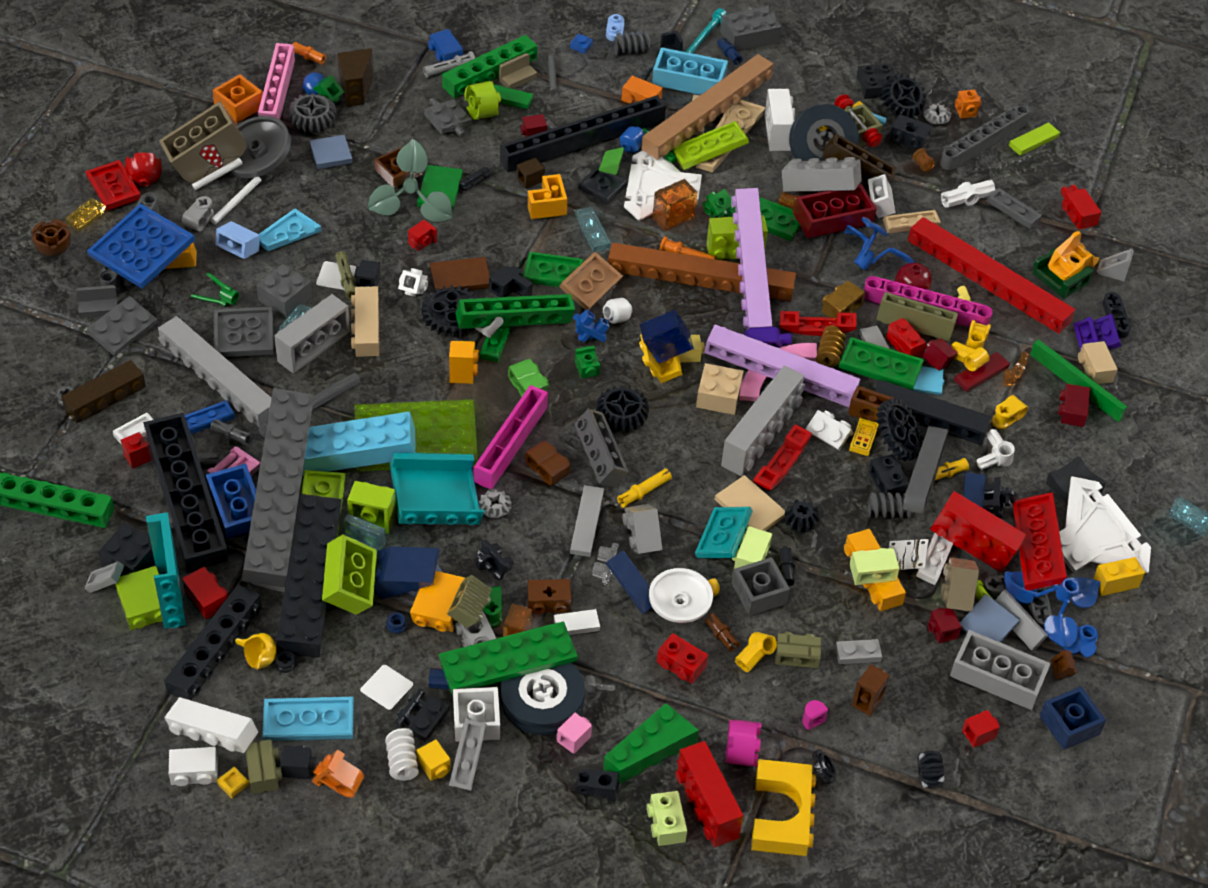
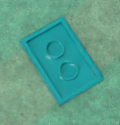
(723, 532)

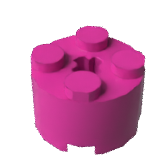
(743, 743)

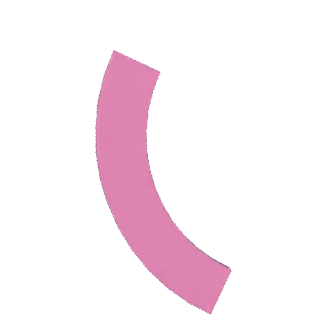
(754, 381)

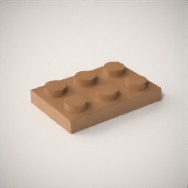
(591, 281)

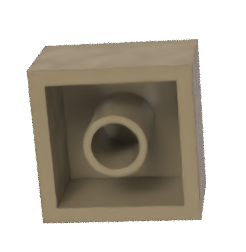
(960, 584)

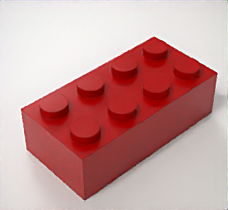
(977, 531)
(709, 794)

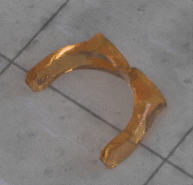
(1020, 365)

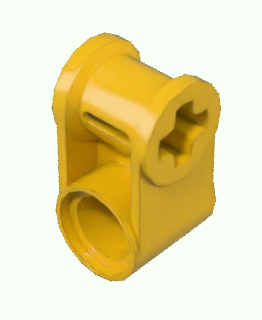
(977, 335)
(1009, 412)

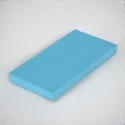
(308, 718)

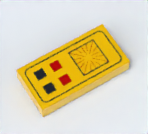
(863, 437)

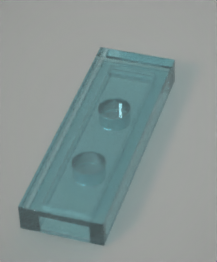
(592, 229)

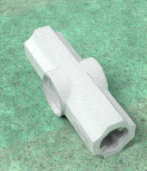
(967, 193)

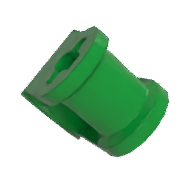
(493, 610)

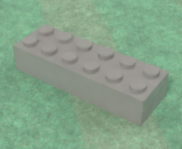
(763, 421)

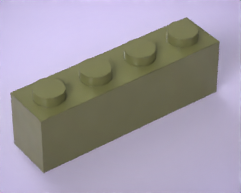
(921, 316)

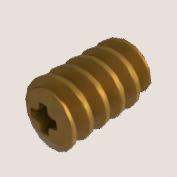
(831, 347)

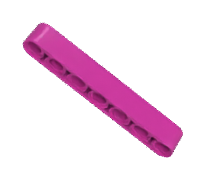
(967, 310)

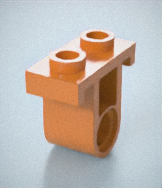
(338, 774)

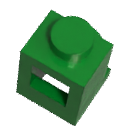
(330, 88)
(587, 362)

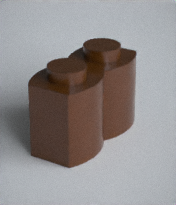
(547, 462)

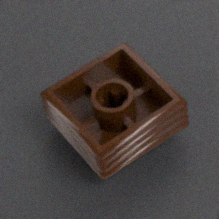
(387, 167)

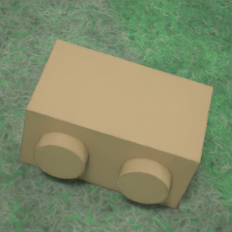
(1097, 362)

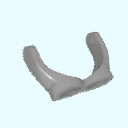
(490, 330)

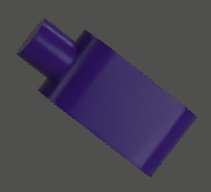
(769, 335)

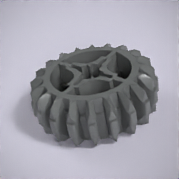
(312, 113)

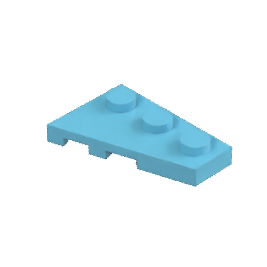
(288, 230)

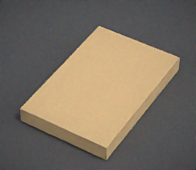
(746, 494)

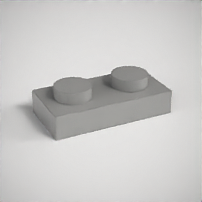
(858, 651)

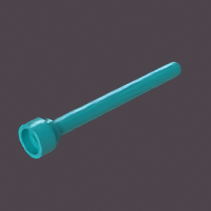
(716, 19)

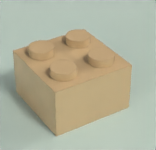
(719, 389)

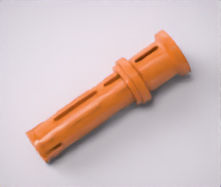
(671, 246)

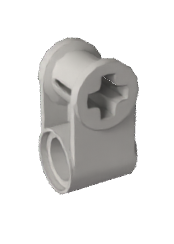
(198, 214)

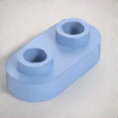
(614, 25)

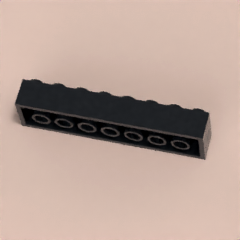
(185, 492)
(302, 605)

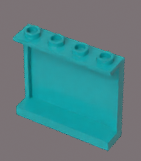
(435, 489)
(168, 584)

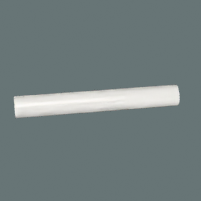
(216, 174)

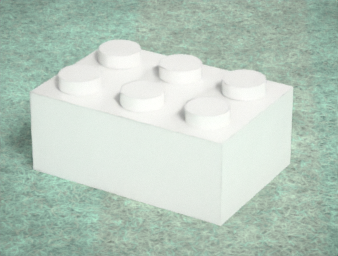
(779, 118)

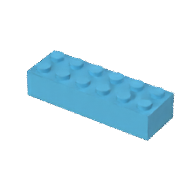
(359, 442)

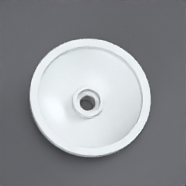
(682, 587)

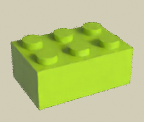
(722, 237)
(349, 574)

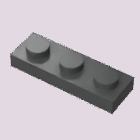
(1014, 208)

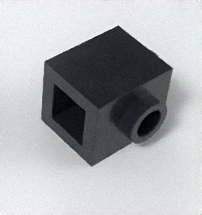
(368, 274)
(297, 762)

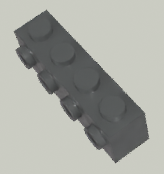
(601, 448)

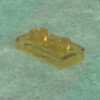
(85, 214)

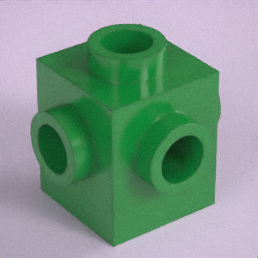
(717, 203)

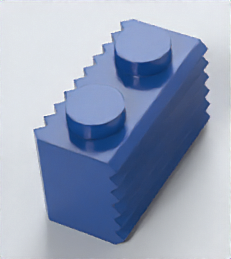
(444, 45)

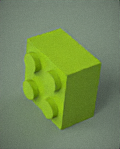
(373, 504)

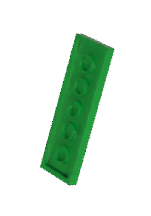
(508, 657)

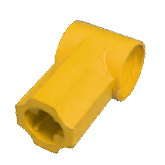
(970, 357)
(758, 646)

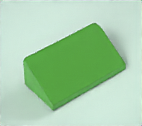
(611, 161)

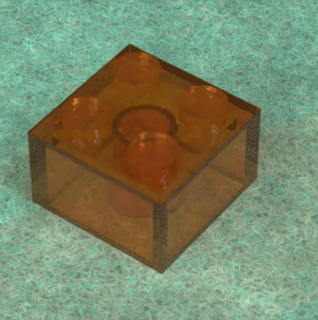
(674, 204)

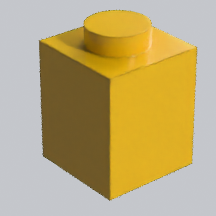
(433, 760)

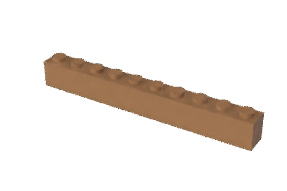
(707, 107)

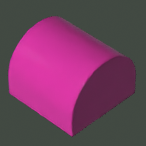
(814, 714)

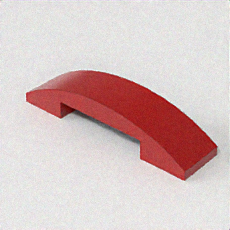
(814, 326)
(784, 459)

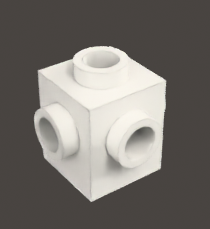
(407, 280)

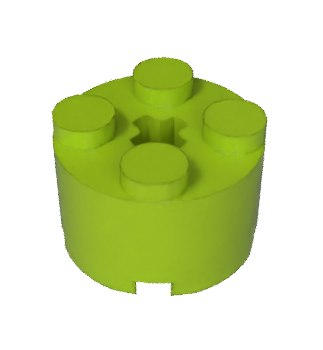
(482, 100)

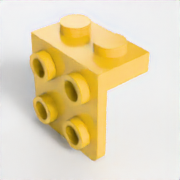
(663, 371)

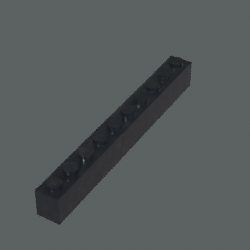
(582, 133)

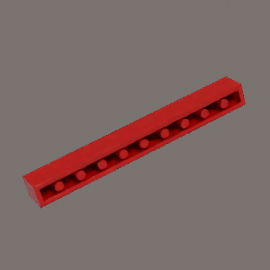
(991, 275)

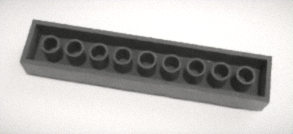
(278, 488)

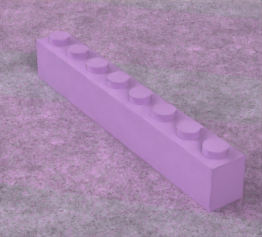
(752, 258)
(769, 360)

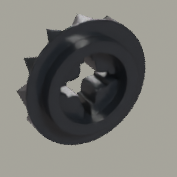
(824, 766)

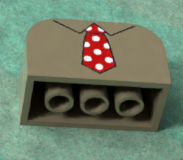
(204, 144)

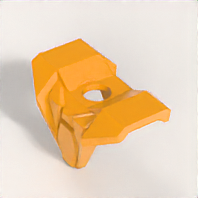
(1062, 264)

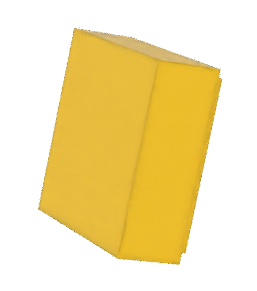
(233, 782)

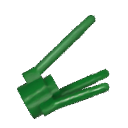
(227, 294)

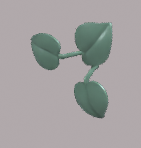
(385, 200)

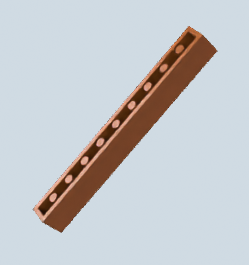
(693, 270)

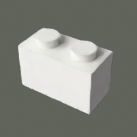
(881, 195)
(193, 766)

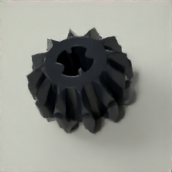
(801, 515)
(930, 769)

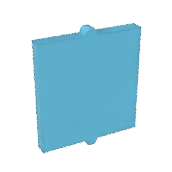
(929, 381)

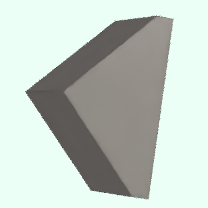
(1116, 265)

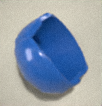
(310, 81)

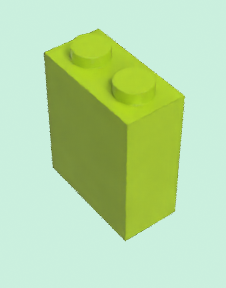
(139, 598)

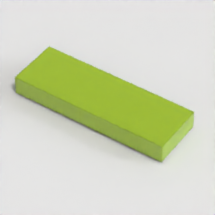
(1034, 139)

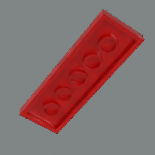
(1042, 546)

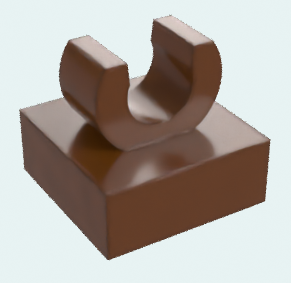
(1063, 665)

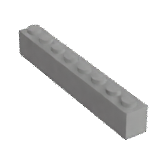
(216, 370)

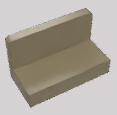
(516, 72)

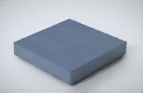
(330, 151)
(989, 620)

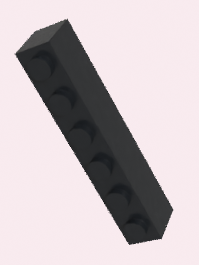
(939, 413)

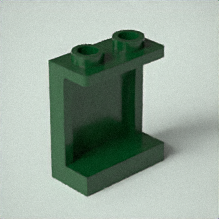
(1061, 287)

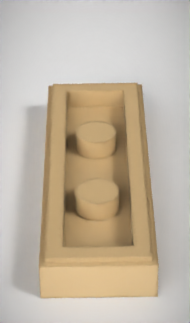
(904, 222)

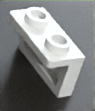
(829, 430)

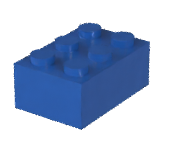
(232, 499)

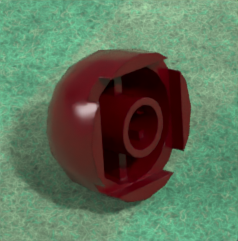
(914, 275)

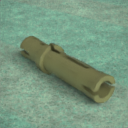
(342, 260)

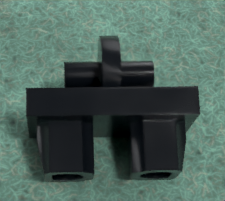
(999, 496)
(490, 558)

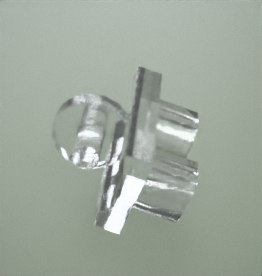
(601, 570)

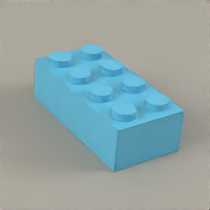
(687, 71)

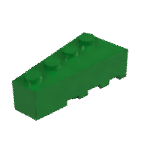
(650, 743)

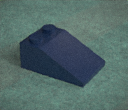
(404, 570)

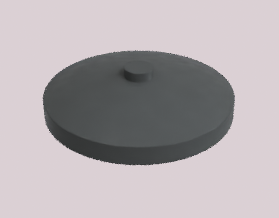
(266, 146)

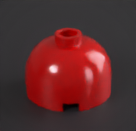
(143, 168)

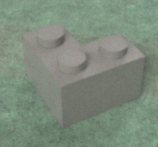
(645, 528)

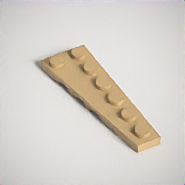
(746, 116)

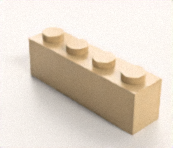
(366, 321)

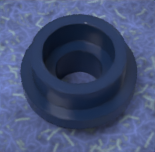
(394, 619)

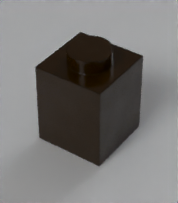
(530, 172)

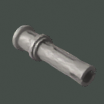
(447, 65)

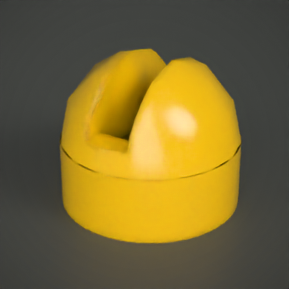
(714, 585)

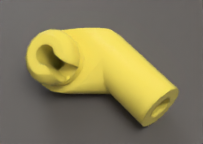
(963, 293)

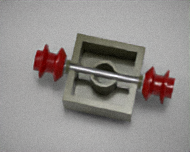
(867, 124)

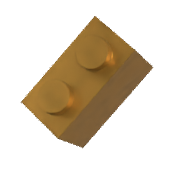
(844, 299)

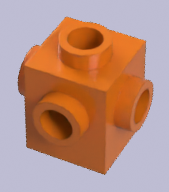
(967, 103)

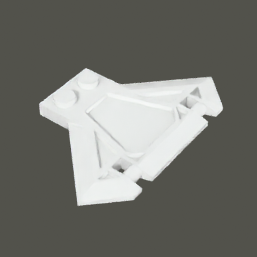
(649, 177)
(1098, 529)

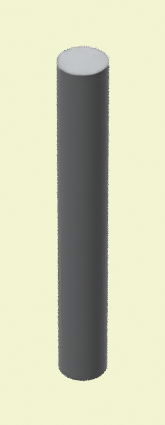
(552, 75)

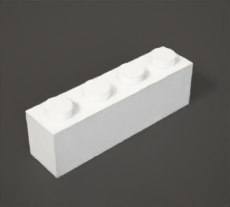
(211, 725)

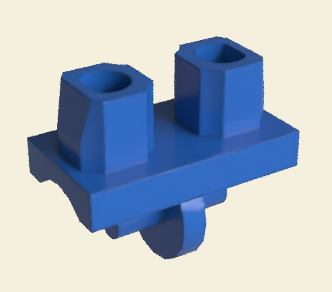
(588, 329)

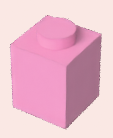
(574, 733)

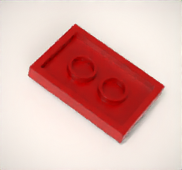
(113, 185)

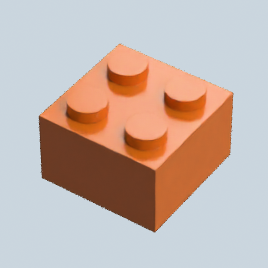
(238, 97)

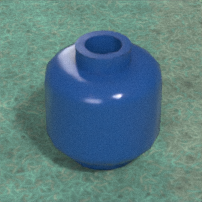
(632, 139)

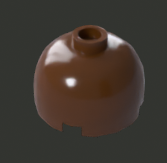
(51, 237)

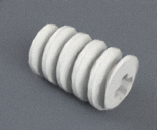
(401, 754)

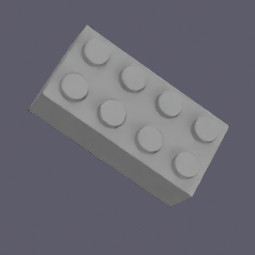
(821, 175)
(312, 333)
(1000, 669)

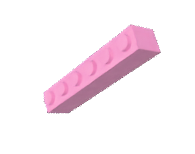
(277, 81)

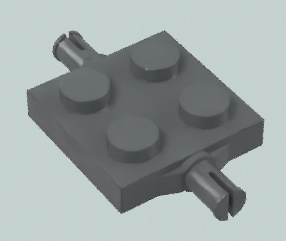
(447, 117)

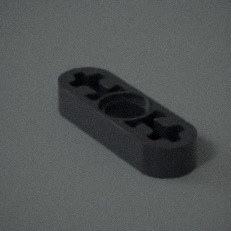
(1109, 299)

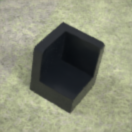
(672, 41)

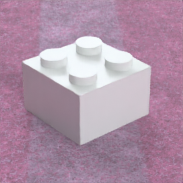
(477, 705)

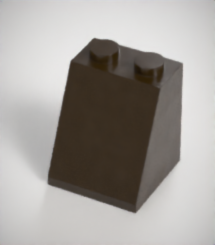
(355, 75)

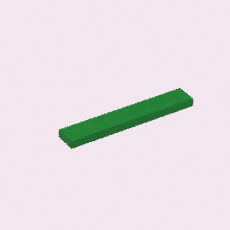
(1074, 376)

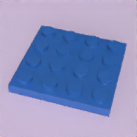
(141, 245)

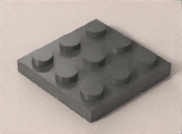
(244, 331)

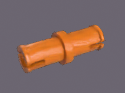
(309, 53)

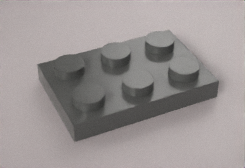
(121, 326)

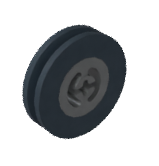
(805, 125)

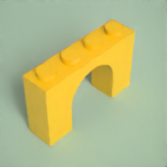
(792, 835)

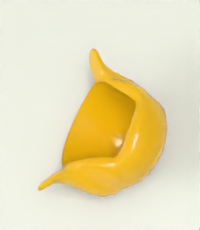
(258, 650)

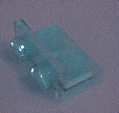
(1190, 515)
(364, 532)

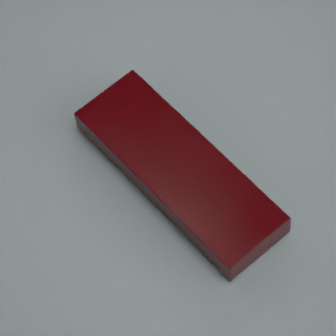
(970, 379)

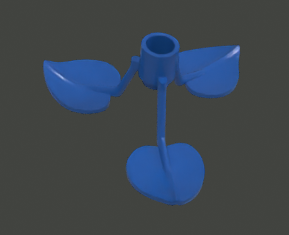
(866, 256)
(1059, 629)

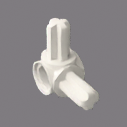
(996, 456)

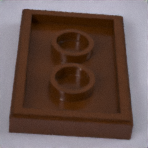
(467, 273)

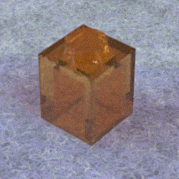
(517, 620)

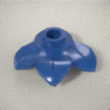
(1084, 644)

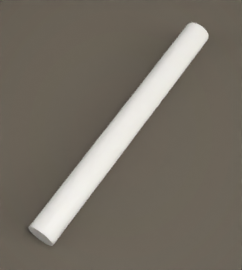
(235, 200)

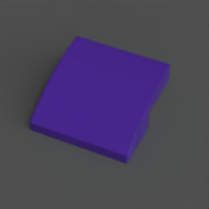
(1097, 331)

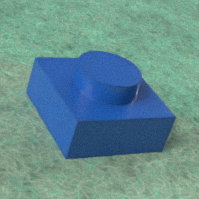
(581, 43)

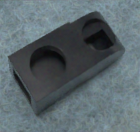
(598, 784)

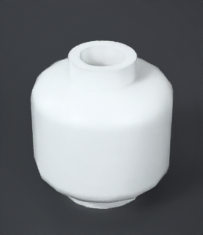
(617, 310)

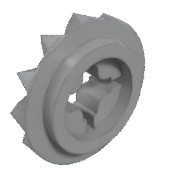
(931, 115)
(496, 510)

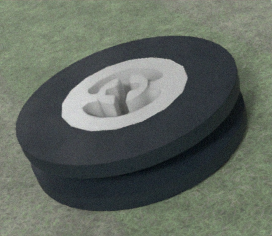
(543, 713)

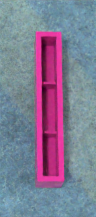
(510, 437)

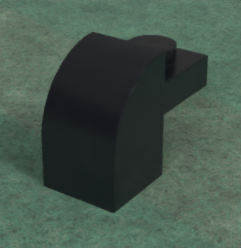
(509, 280)

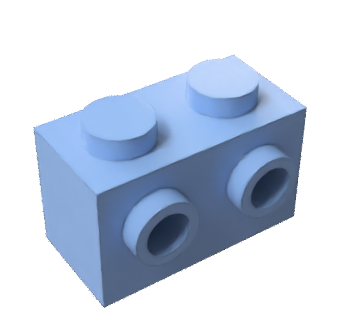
(237, 240)

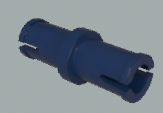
(729, 51)

